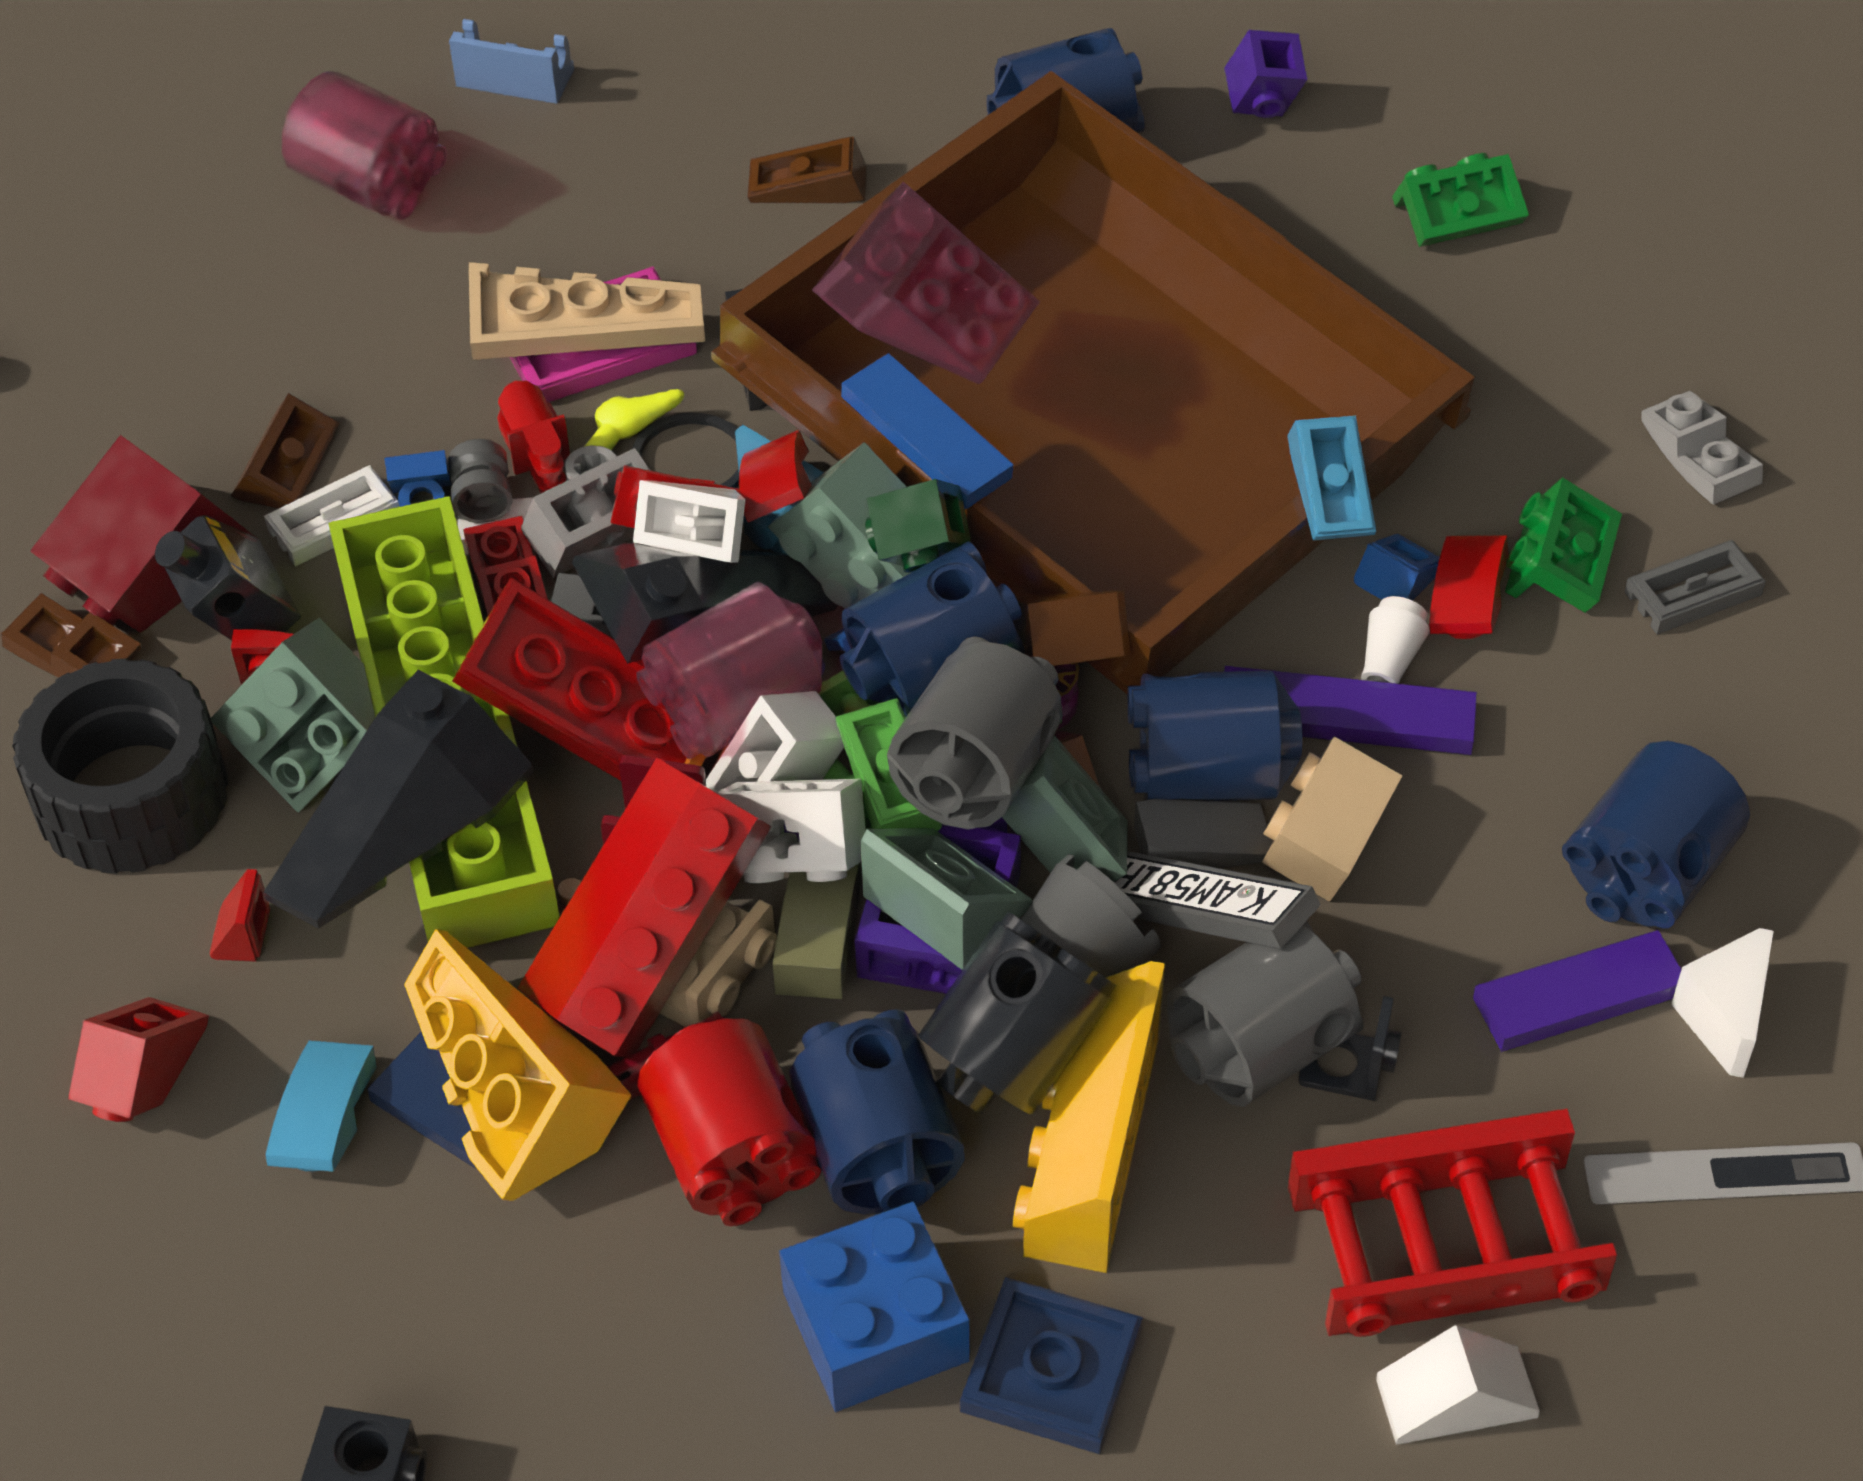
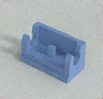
(510, 68)

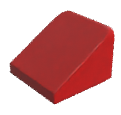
(242, 921)

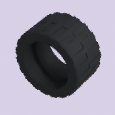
(108, 710)

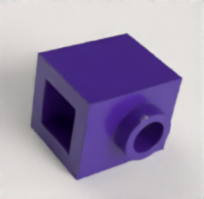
(1265, 73)

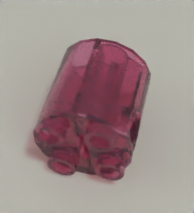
(362, 144)
(723, 662)

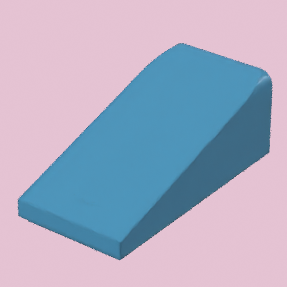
(1332, 477)

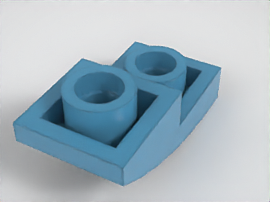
(318, 1106)

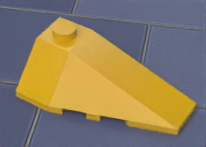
(522, 1079)

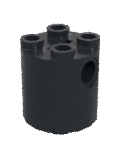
(1014, 1018)

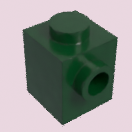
(917, 523)

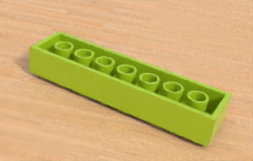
(421, 612)

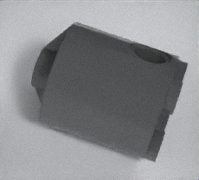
(976, 734)
(1263, 1015)

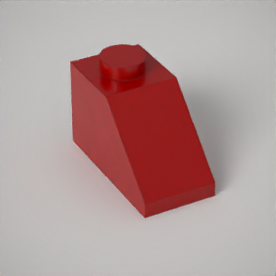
(133, 1057)

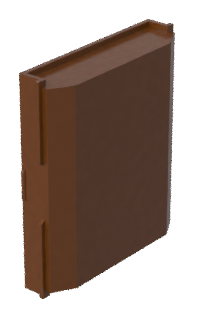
(1141, 386)

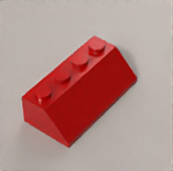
(643, 909)

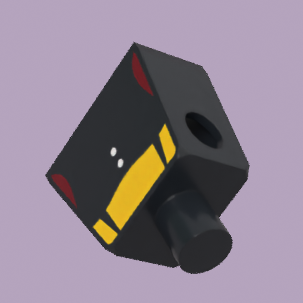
(220, 568)

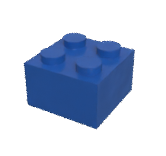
(875, 1306)

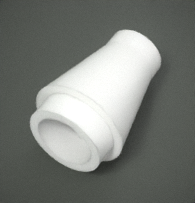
(1393, 638)

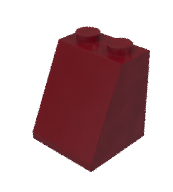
(111, 532)

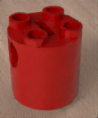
(728, 1119)

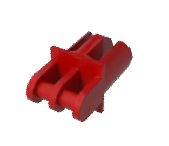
(533, 434)

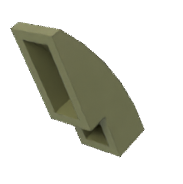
(816, 935)

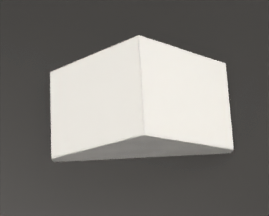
(690, 519)
(1724, 997)
(1456, 1387)

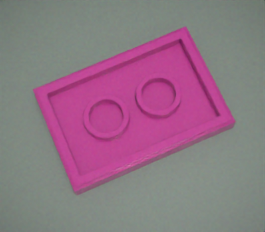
(575, 372)

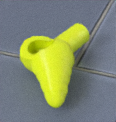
(626, 417)

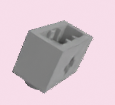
(578, 515)

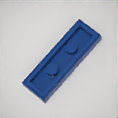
(926, 429)

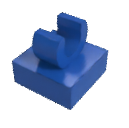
(417, 474)

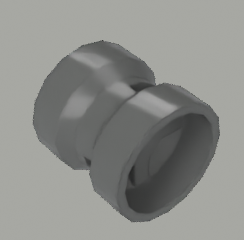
(479, 481)

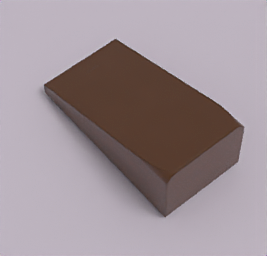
(810, 174)

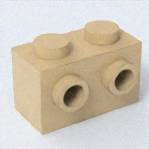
(1331, 817)

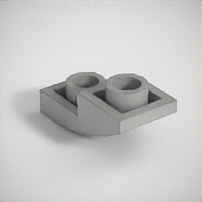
(1697, 446)

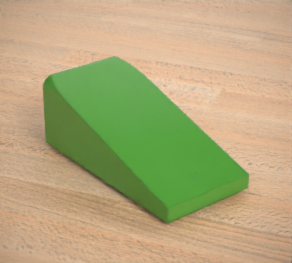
(866, 742)

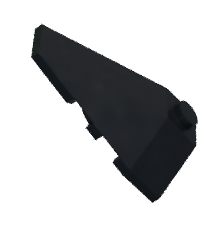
(655, 589)
(409, 785)

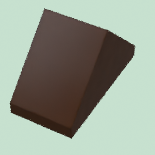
(1074, 626)

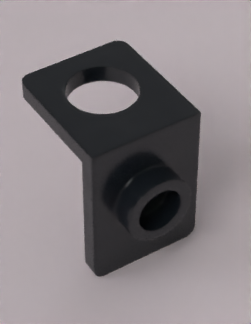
(1371, 1057)

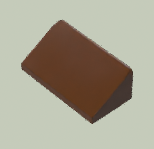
(286, 455)

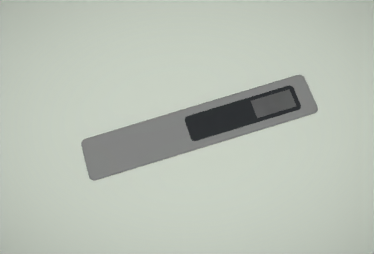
(1724, 1173)

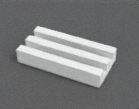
(314, 536)

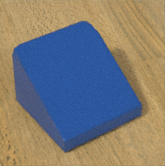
(1396, 568)

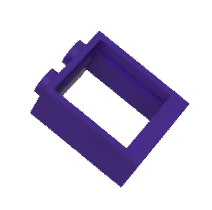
(897, 955)

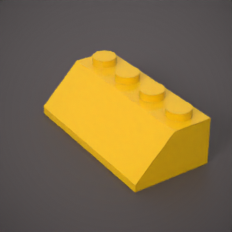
(1093, 1130)

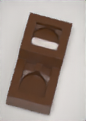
(62, 641)

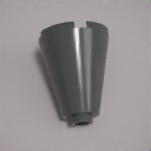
(1091, 919)

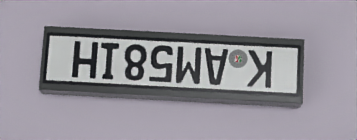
(1217, 900)

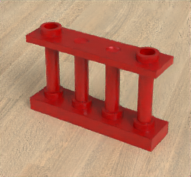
(1438, 1159)

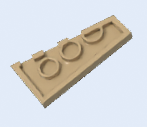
(552, 316)

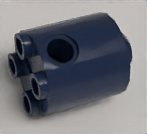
(1088, 62)
(919, 621)
(1213, 736)
(1657, 835)
(875, 1113)

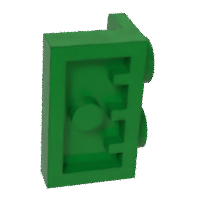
(1461, 199)
(1564, 545)

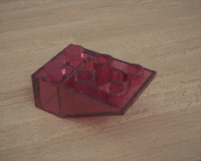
(926, 288)

